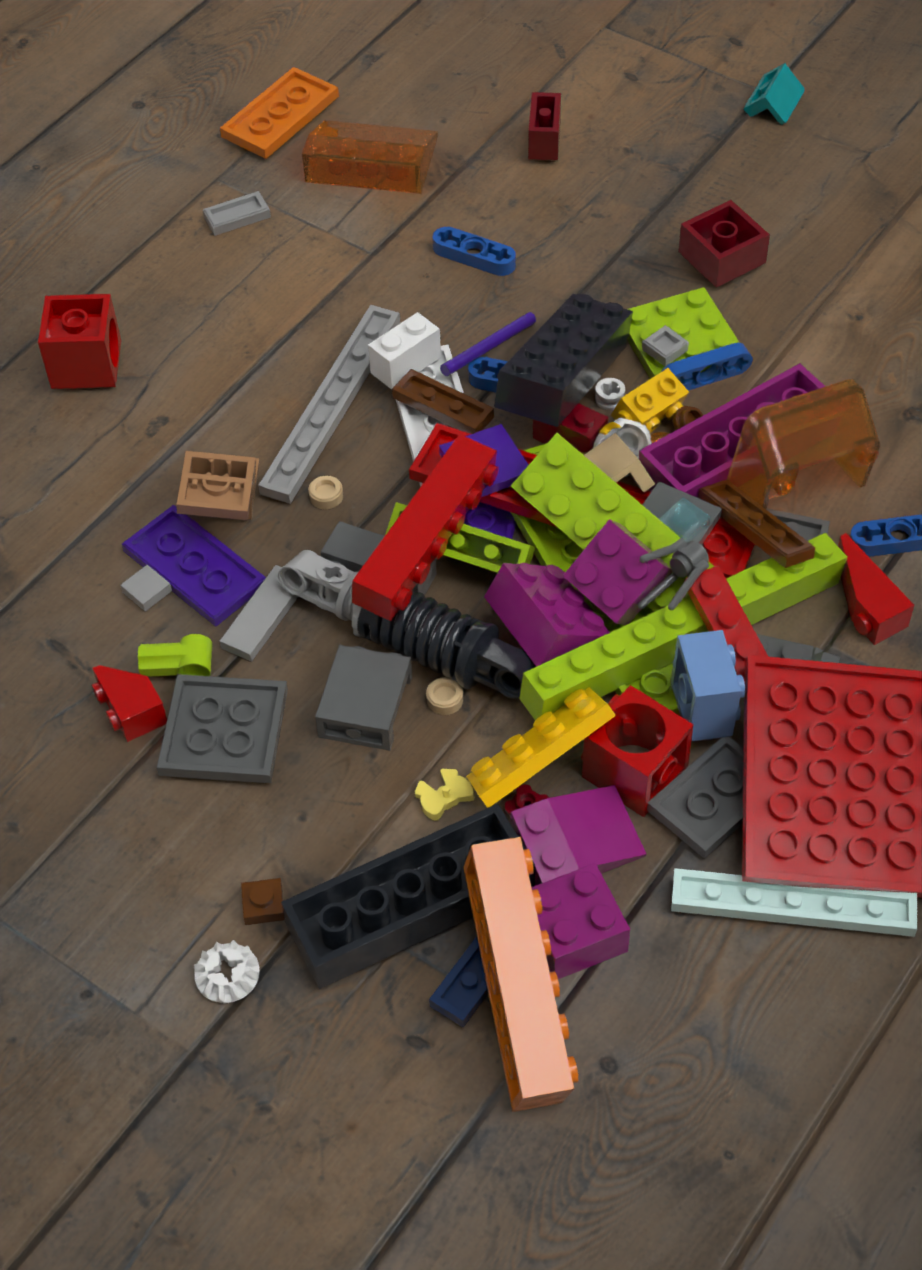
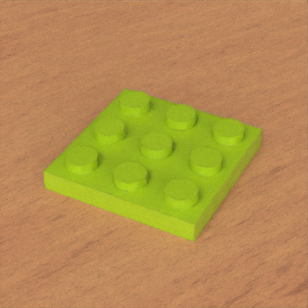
(690, 316)

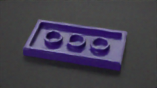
(195, 565)

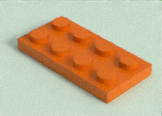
(279, 112)

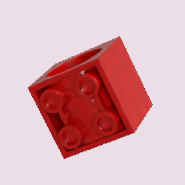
(80, 341)
(643, 724)

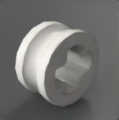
(609, 393)

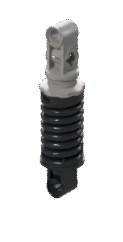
(425, 630)

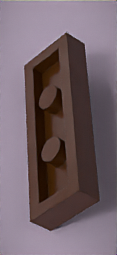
(442, 402)

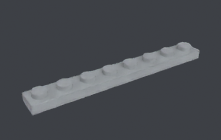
(326, 408)

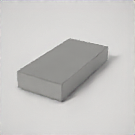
(236, 213)

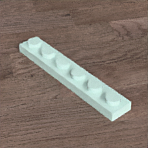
(811, 906)

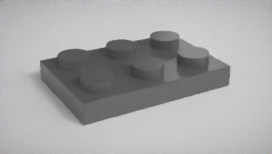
(705, 799)

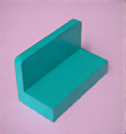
(778, 92)

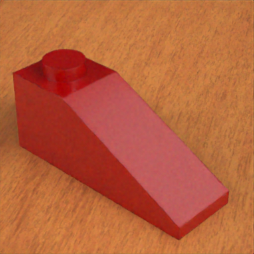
(872, 598)

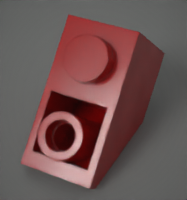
(131, 701)

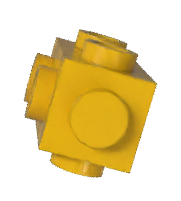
(652, 400)

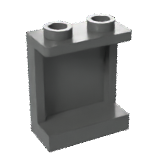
(363, 697)

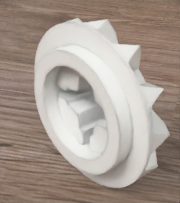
(216, 985)

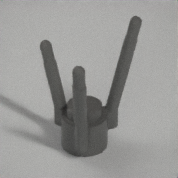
(687, 560)

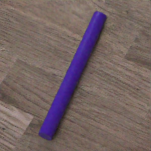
(487, 344)

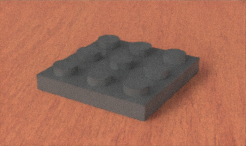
(223, 728)

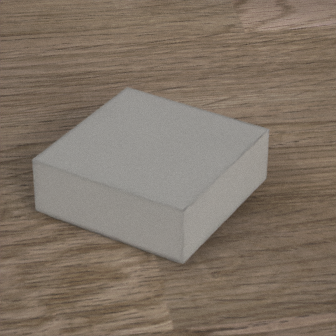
(665, 345)
(146, 588)

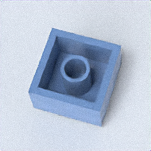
(707, 684)

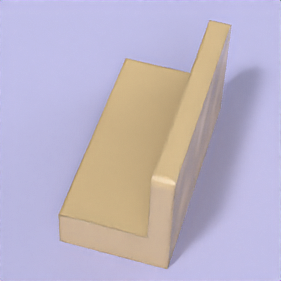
(618, 460)

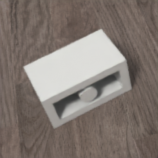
(405, 347)

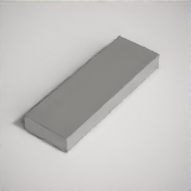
(258, 618)

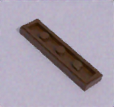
(758, 524)

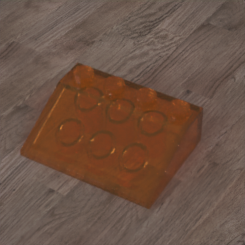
(368, 156)

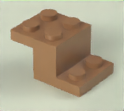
(218, 485)

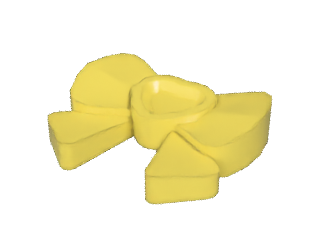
(435, 802)

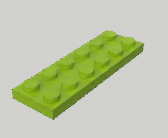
(582, 500)

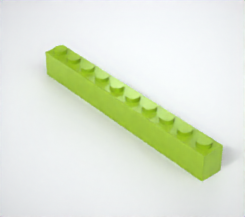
(652, 640)

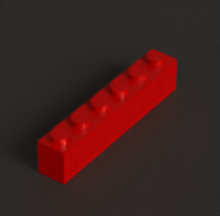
(424, 528)

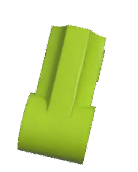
(188, 657)

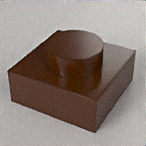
(262, 901)

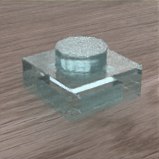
(686, 519)

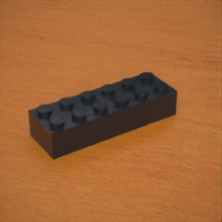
(563, 359)
(390, 900)

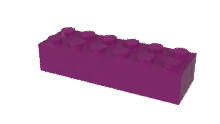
(706, 447)

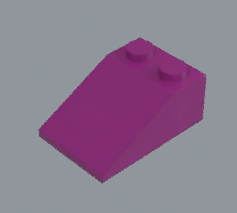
(577, 832)

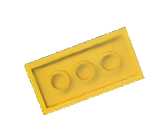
(541, 745)

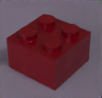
(723, 243)

